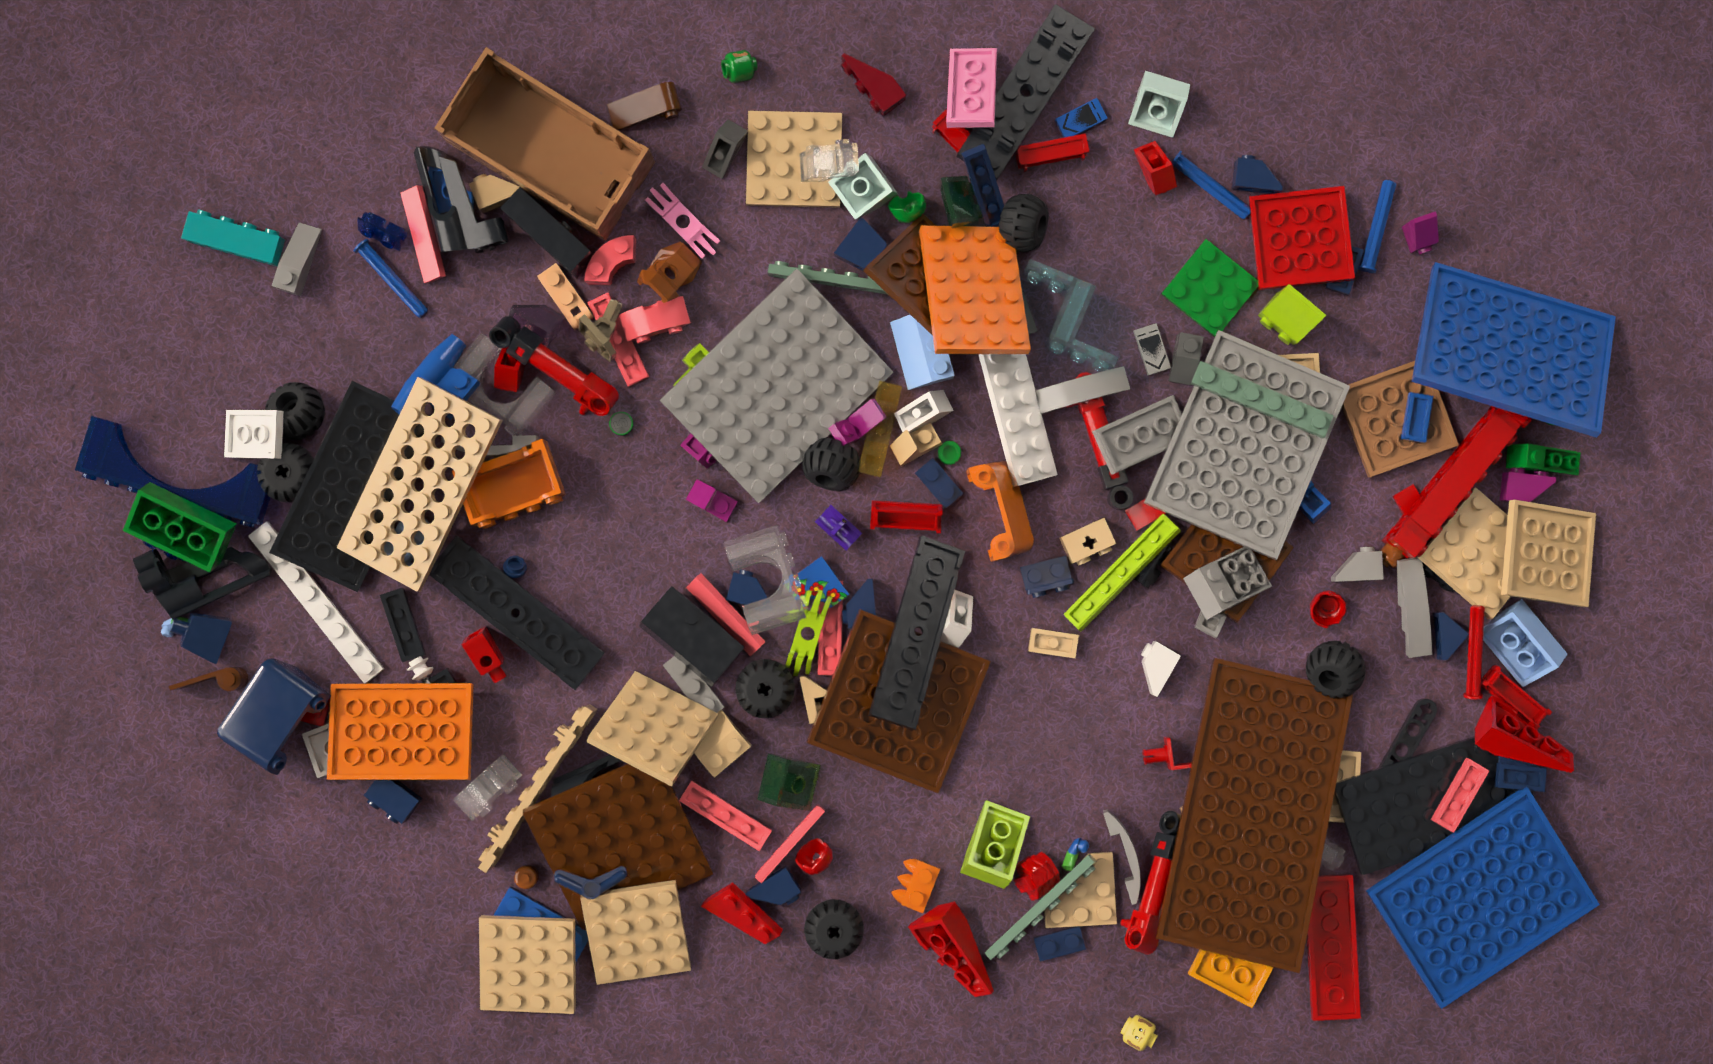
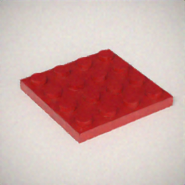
(1301, 238)

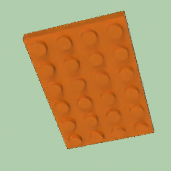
(973, 291)
(400, 731)

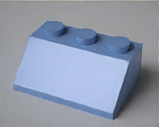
(918, 354)
(1523, 643)

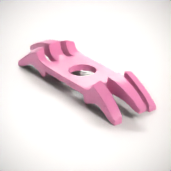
(673, 211)

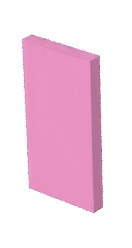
(972, 88)

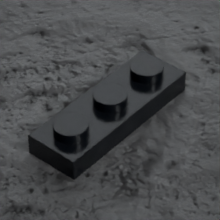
(402, 624)

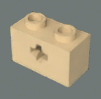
(1098, 532)

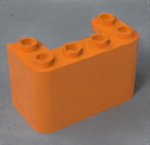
(513, 485)

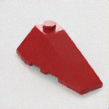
(1511, 737)

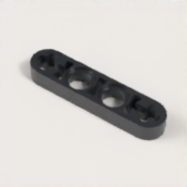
(1403, 737)

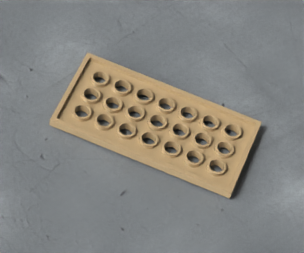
(404, 489)

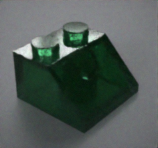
(959, 201)
(788, 782)

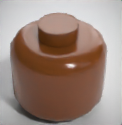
(1391, 555)
(526, 877)

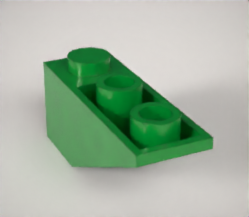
(1543, 459)

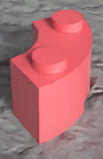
(609, 259)
(651, 320)

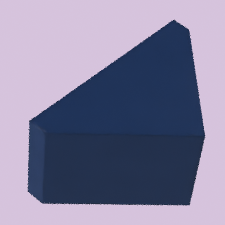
(1447, 635)

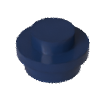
(514, 567)

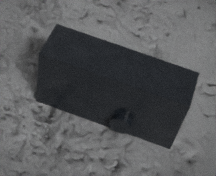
(548, 232)
(691, 636)

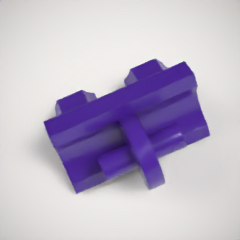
(838, 527)

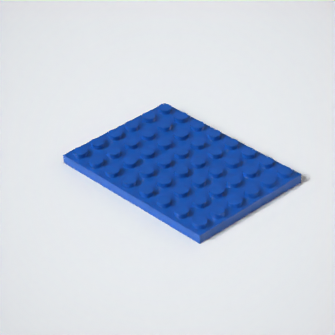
(1515, 349)
(1482, 897)

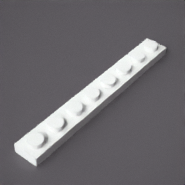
(319, 607)

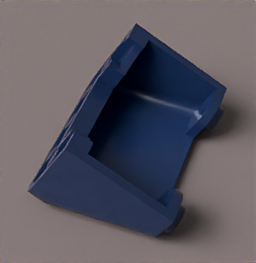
(270, 713)

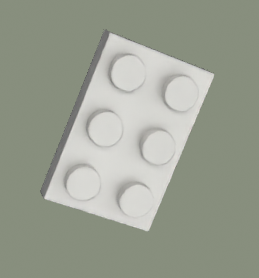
(253, 434)

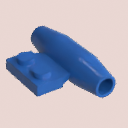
(439, 370)

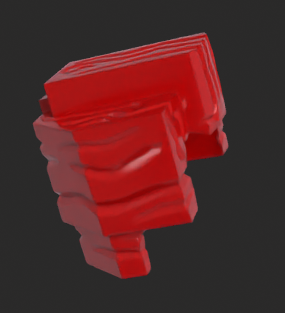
(1036, 875)

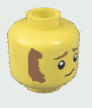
(1139, 1033)

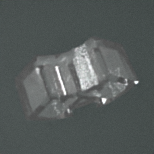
(829, 161)
(488, 787)

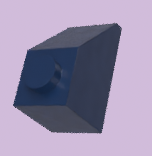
(1254, 176)
(745, 588)
(861, 600)
(776, 888)

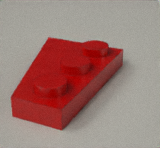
(740, 911)

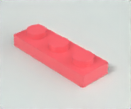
(1459, 795)

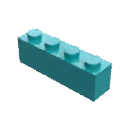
(233, 238)

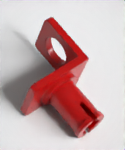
(1163, 755)

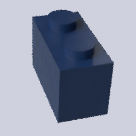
(393, 798)

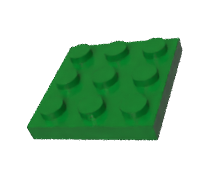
(1210, 288)

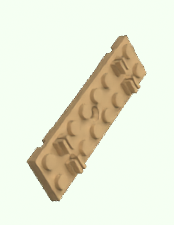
(504, 834)

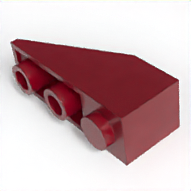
(878, 85)

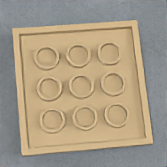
(774, 157)
(1472, 552)
(1548, 553)
(652, 728)
(636, 932)
(527, 964)

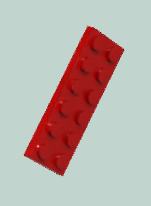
(1333, 950)

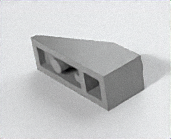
(297, 259)

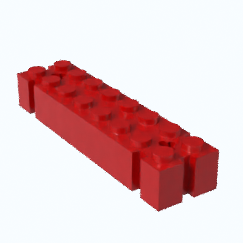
(1455, 480)

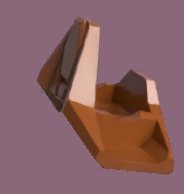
(680, 261)

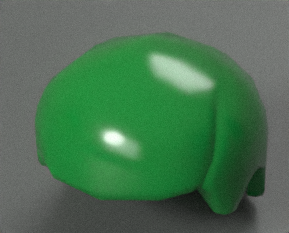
(908, 208)

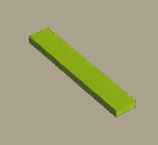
(1122, 572)

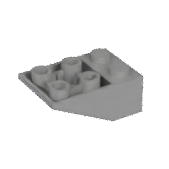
(1227, 582)

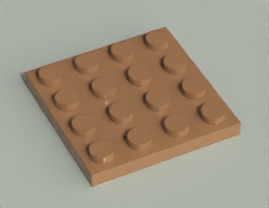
(1376, 419)

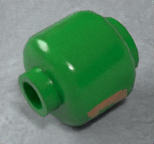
(738, 66)

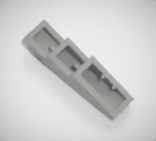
(1414, 607)

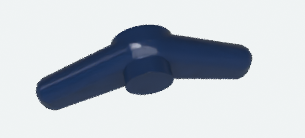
(590, 888)

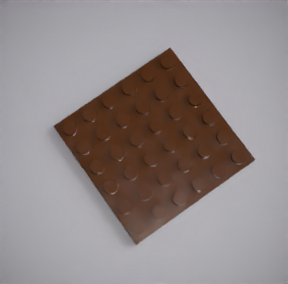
(907, 754)
(616, 823)

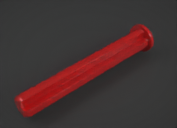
(1475, 649)

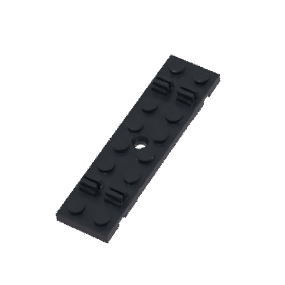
(1039, 72)
(536, 628)
(910, 656)

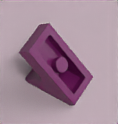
(711, 500)

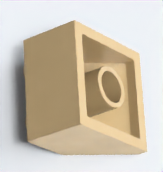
(721, 745)

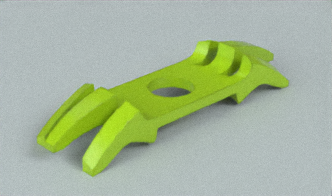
(807, 647)

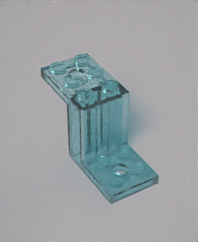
(1069, 315)

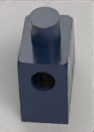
(860, 245)
(203, 634)

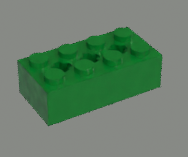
(179, 527)

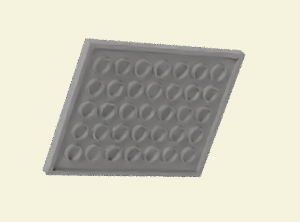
(776, 385)
(1240, 467)

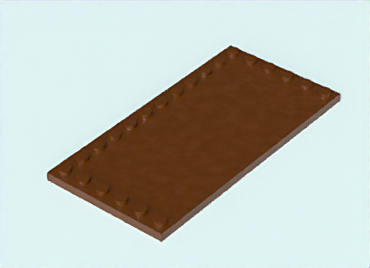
(1254, 817)

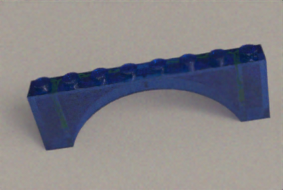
(108, 457)

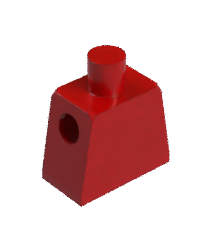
(482, 644)

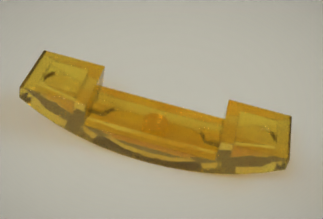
(879, 437)

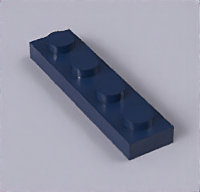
(984, 184)

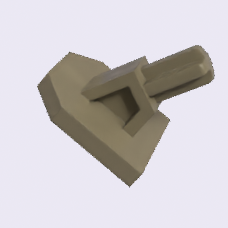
(600, 332)

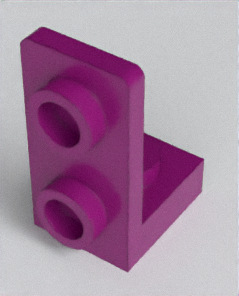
(858, 424)

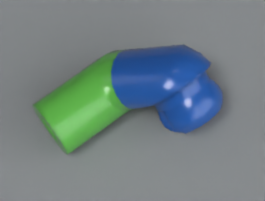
(1072, 854)

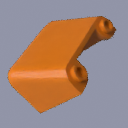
(1018, 533)

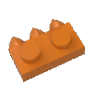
(918, 885)

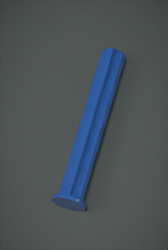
(1211, 186)
(1378, 227)
(390, 278)

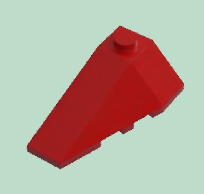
(951, 937)

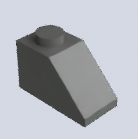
(724, 148)
(1185, 358)

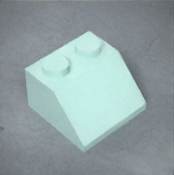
(1159, 104)
(865, 190)

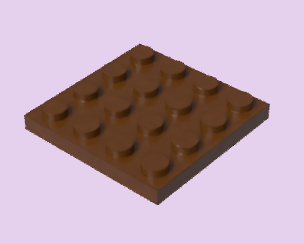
(901, 272)
(1202, 547)

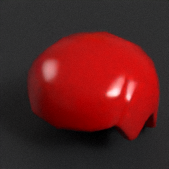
(1330, 601)
(805, 855)

